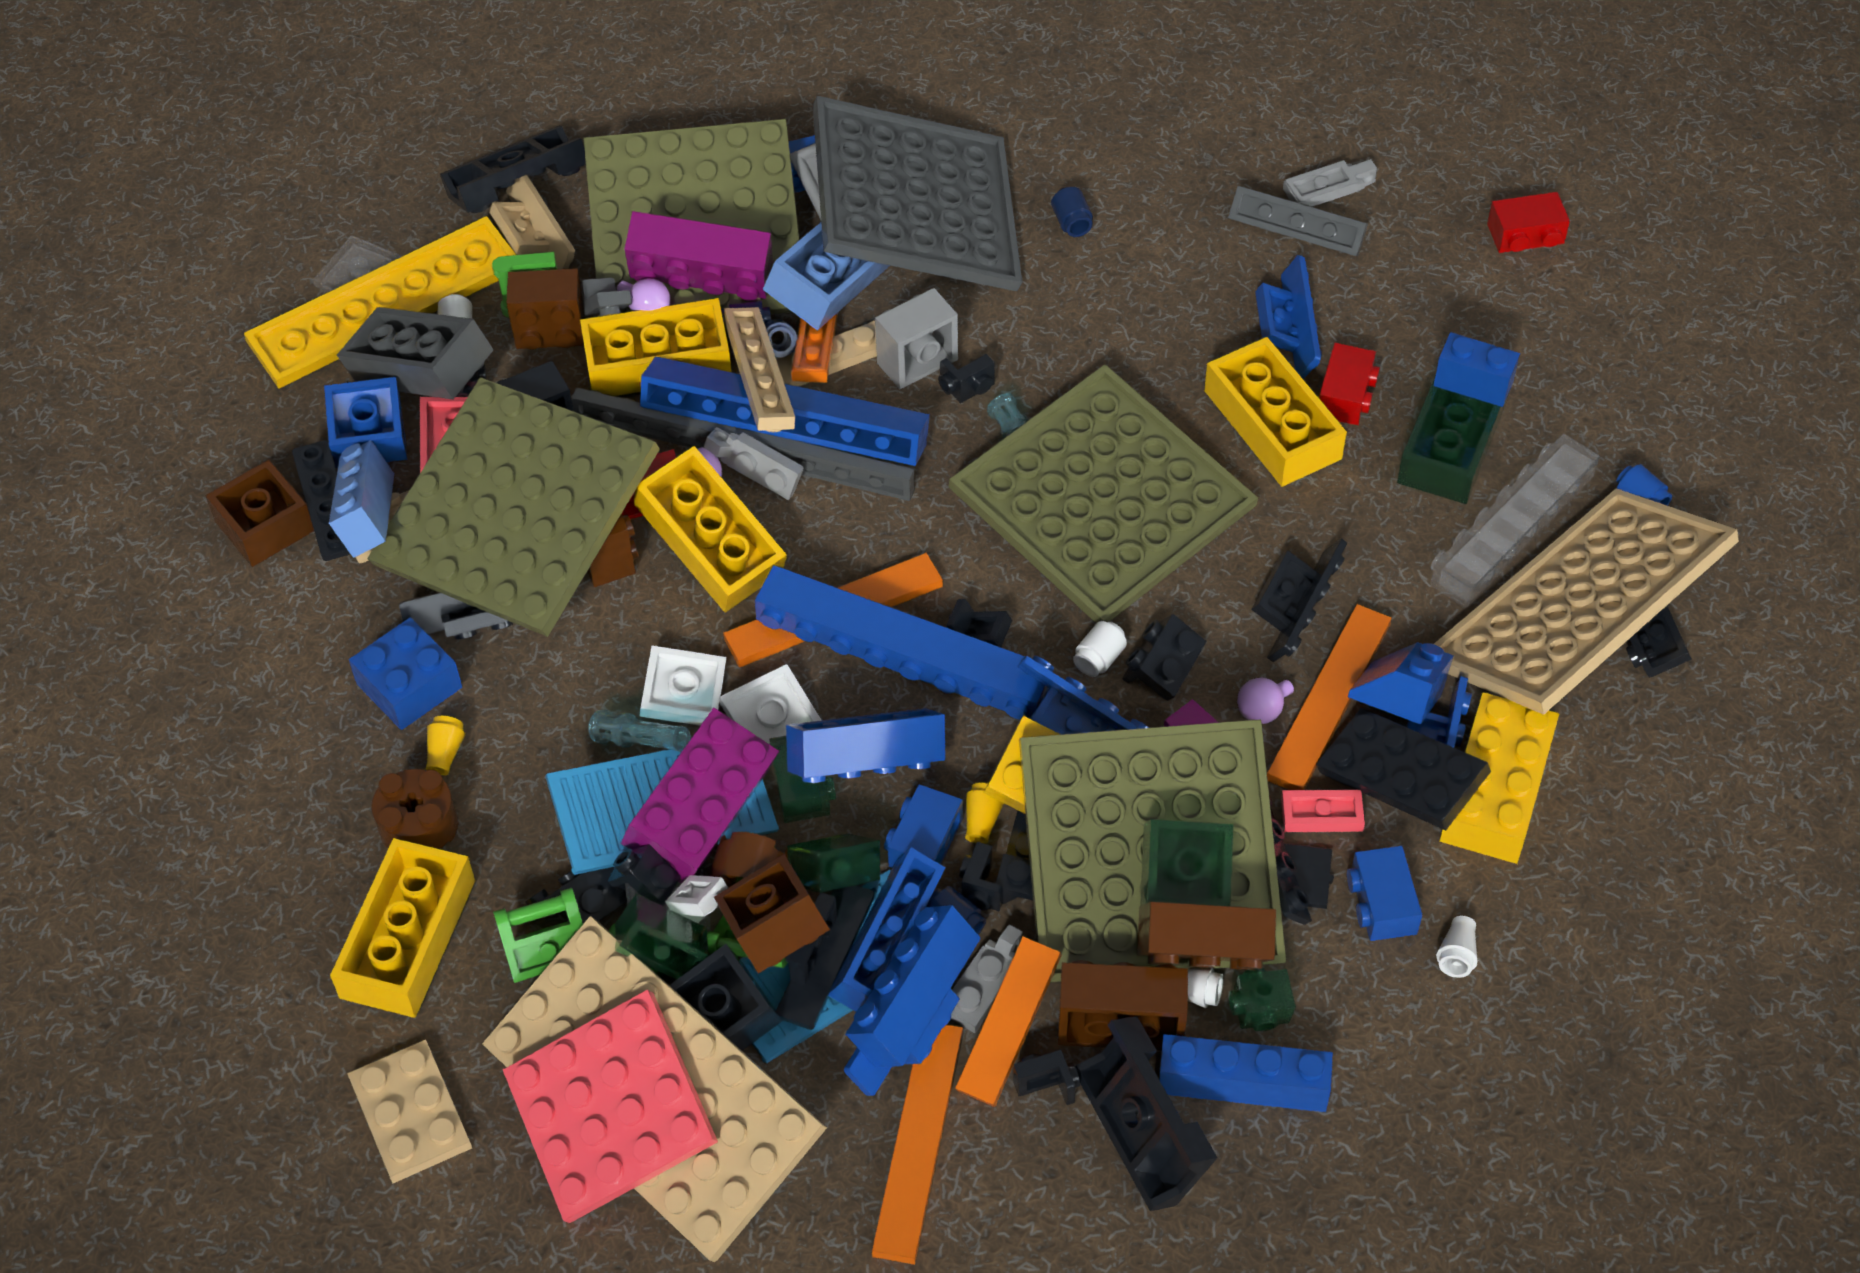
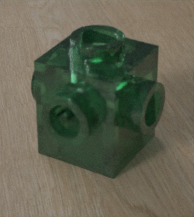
(1262, 999)

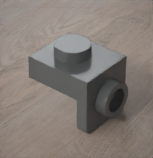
(601, 297)

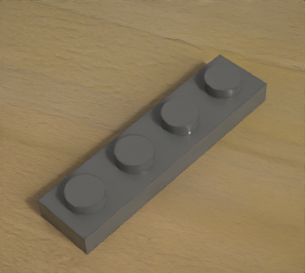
(1298, 221)

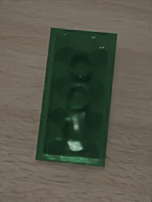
(1449, 444)

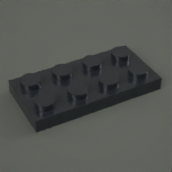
(1404, 768)

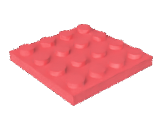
(609, 1106)

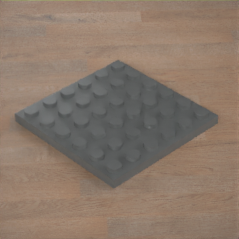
(915, 194)

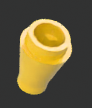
(443, 742)
(980, 813)

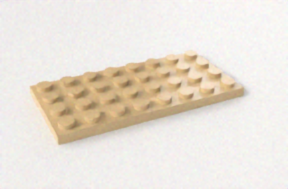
(1582, 598)
(755, 1119)

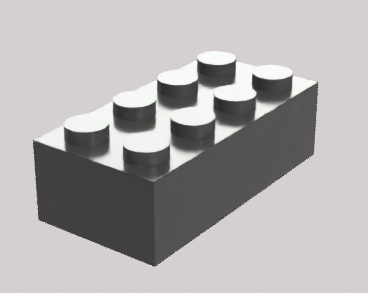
(422, 350)

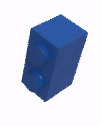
(1476, 369)
(926, 824)
(1384, 893)

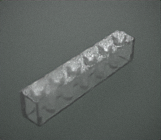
(1513, 520)

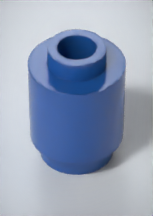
(1643, 483)

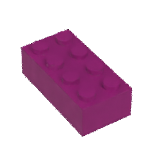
(699, 255)
(701, 794)

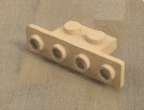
(530, 224)

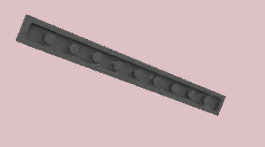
(817, 461)

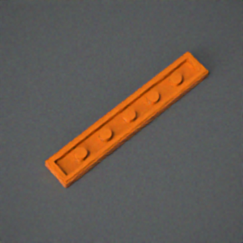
(887, 587)
(1328, 699)
(917, 1150)

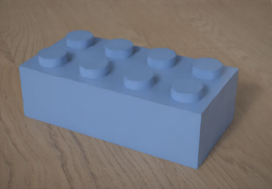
(818, 282)

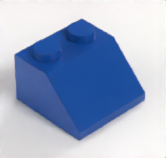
(366, 413)
(1405, 681)

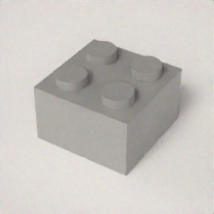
(916, 338)

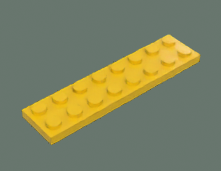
(416, 282)

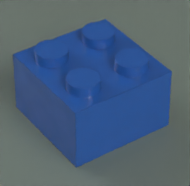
(405, 673)

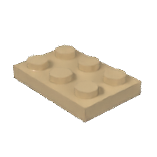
(409, 1111)

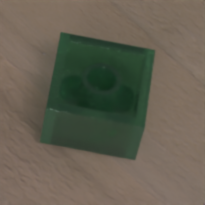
(1187, 862)

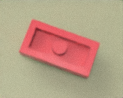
(1322, 811)

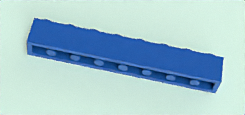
(819, 416)
(898, 642)

